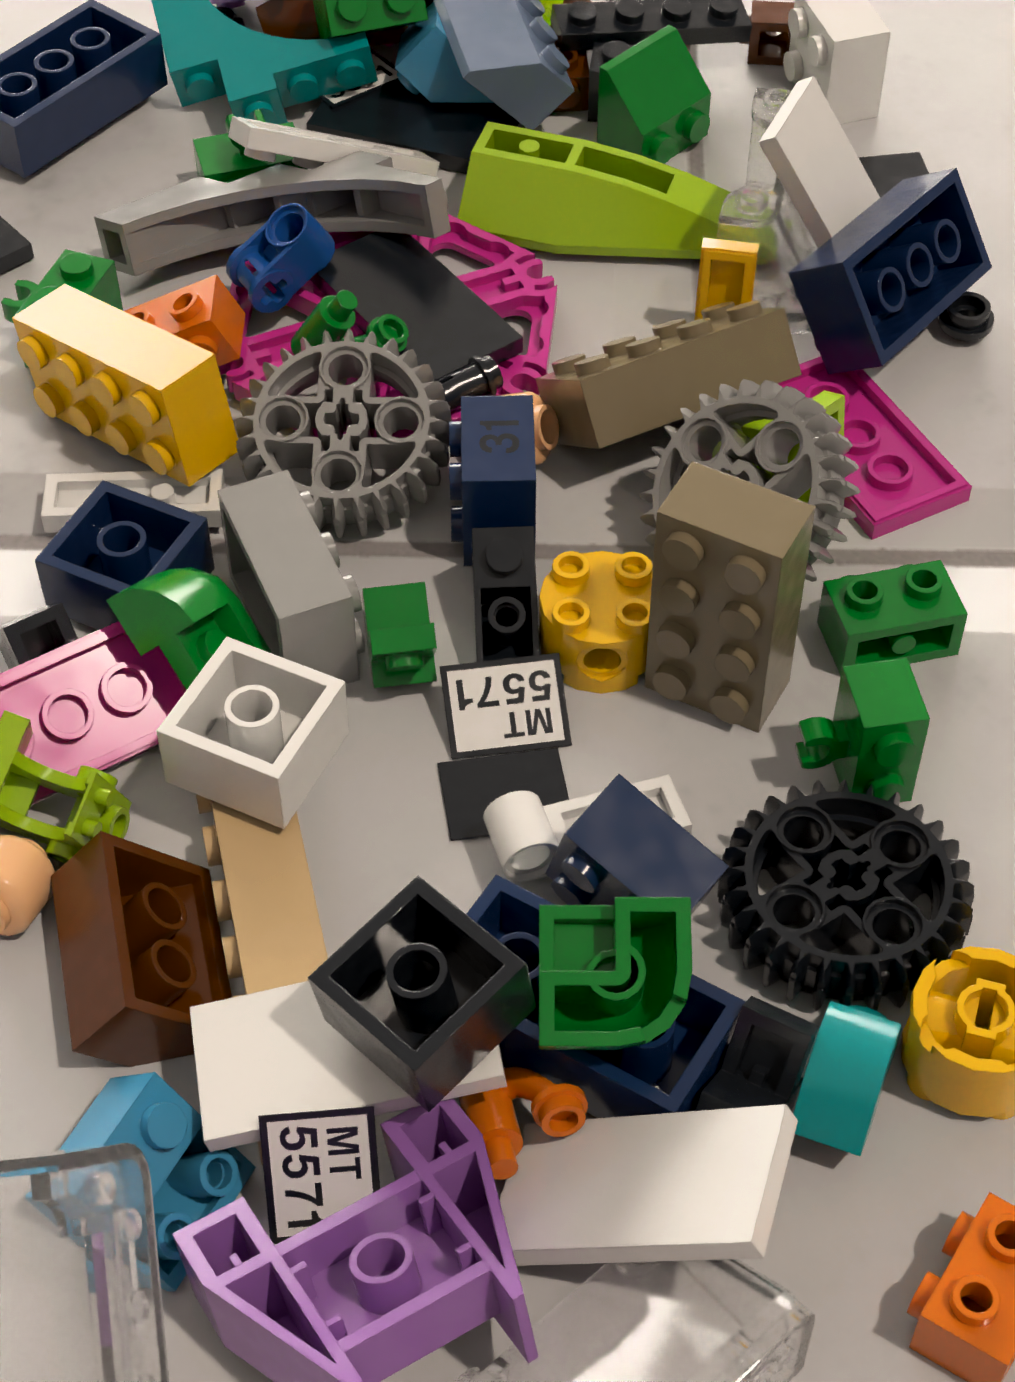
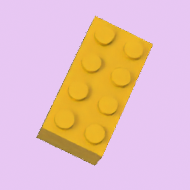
(127, 383)

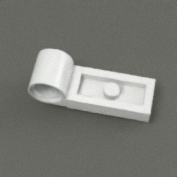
(530, 833)

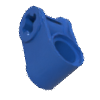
(283, 252)

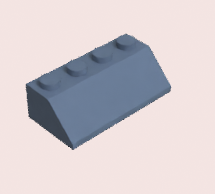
(508, 55)

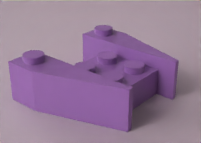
(374, 1278)

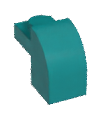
(846, 1076)

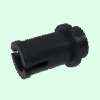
(478, 378)

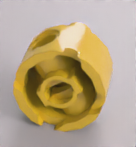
(597, 618)
(964, 1034)

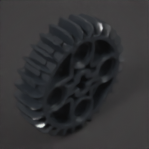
(844, 895)

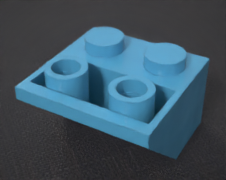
(183, 1172)

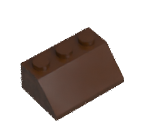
(136, 950)

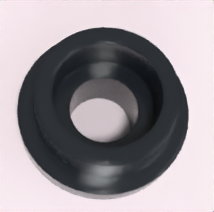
(967, 317)

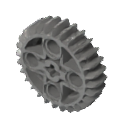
(351, 405)
(796, 420)

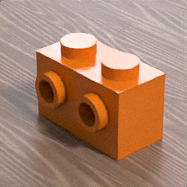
(201, 315)
(970, 1310)

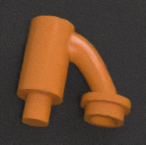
(554, 1107)

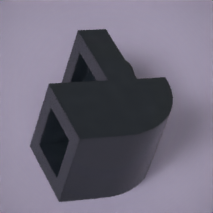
(761, 1060)

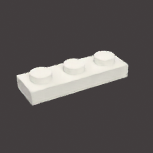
(68, 491)

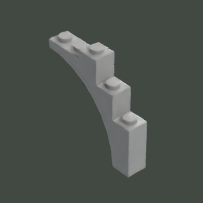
(212, 215)

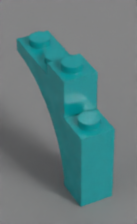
(257, 71)

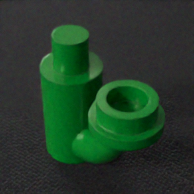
(337, 315)

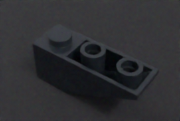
(505, 593)

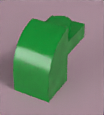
(399, 635)

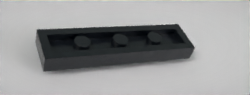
(632, 21)

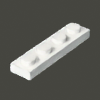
(314, 148)

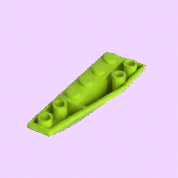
(585, 197)

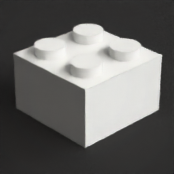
(843, 49)
(254, 732)

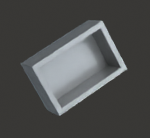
(291, 575)

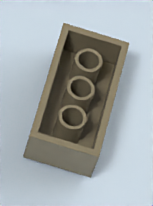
(650, 379)
(726, 594)

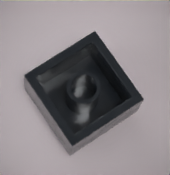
(423, 992)

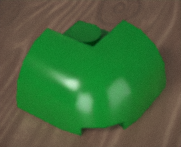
(185, 616)
(612, 971)

